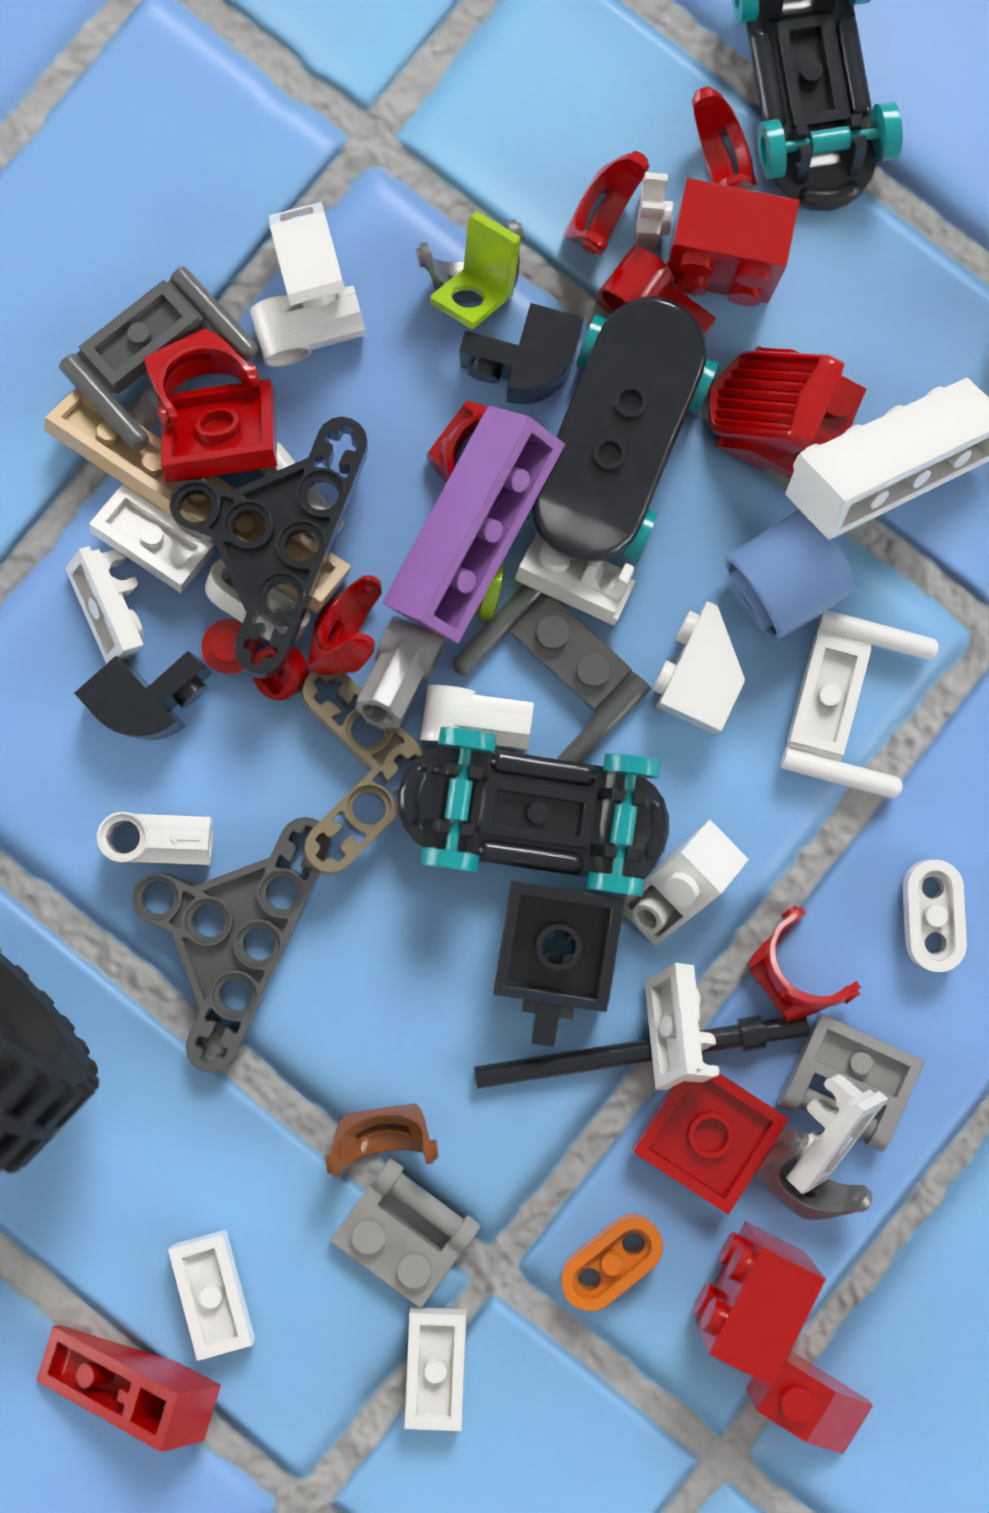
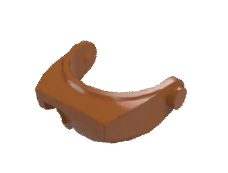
(351, 1146)

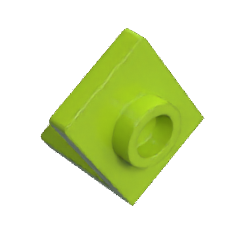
(487, 270)

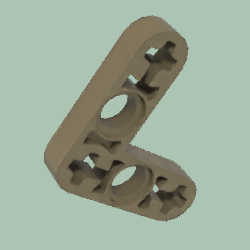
(375, 759)

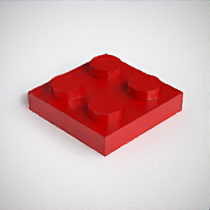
(220, 432)
(710, 1138)

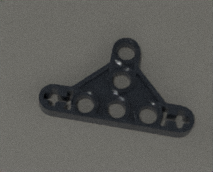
(265, 563)

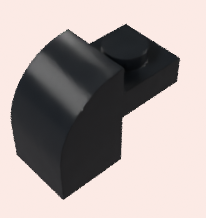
(535, 365)
(140, 710)

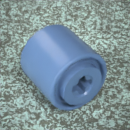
(789, 576)

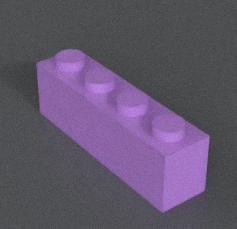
(474, 522)

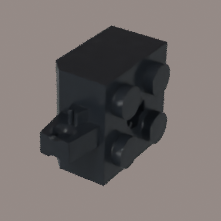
(580, 976)

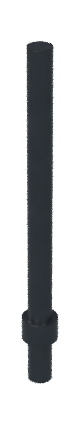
(748, 1033)

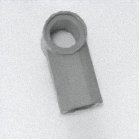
(403, 661)

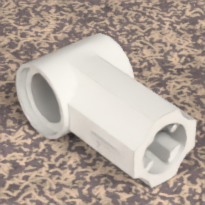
(291, 332)
(464, 709)
(162, 839)

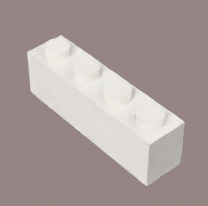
(892, 458)

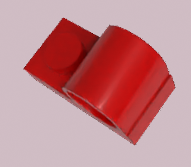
(646, 275)

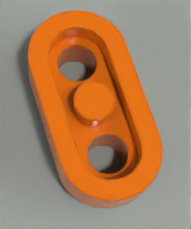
(615, 1264)

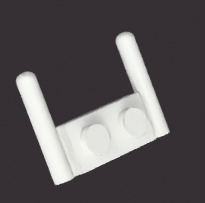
(831, 697)

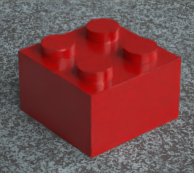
(731, 242)
(757, 1302)

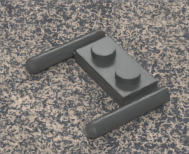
(117, 351)
(570, 654)

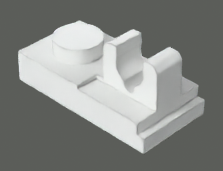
(587, 586)
(102, 600)
(674, 1028)
(843, 1128)

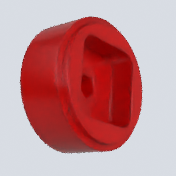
(288, 680)

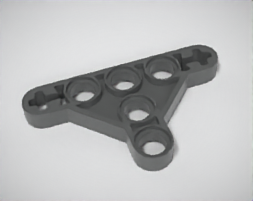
(216, 959)

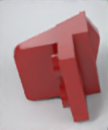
(779, 404)

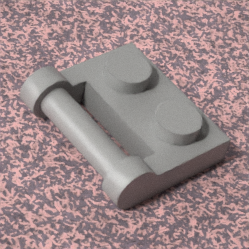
(863, 1061)
(396, 1248)

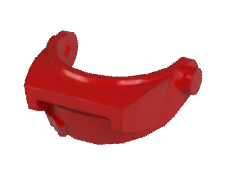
(717, 119)
(619, 182)
(190, 357)
(444, 451)
(343, 620)
(787, 999)

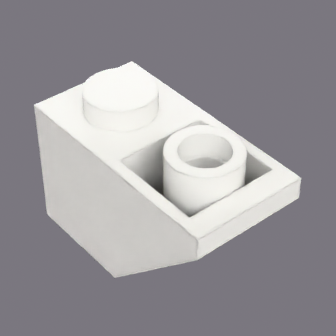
(306, 256)
(706, 674)
(684, 883)

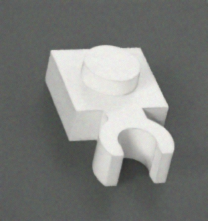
(653, 212)

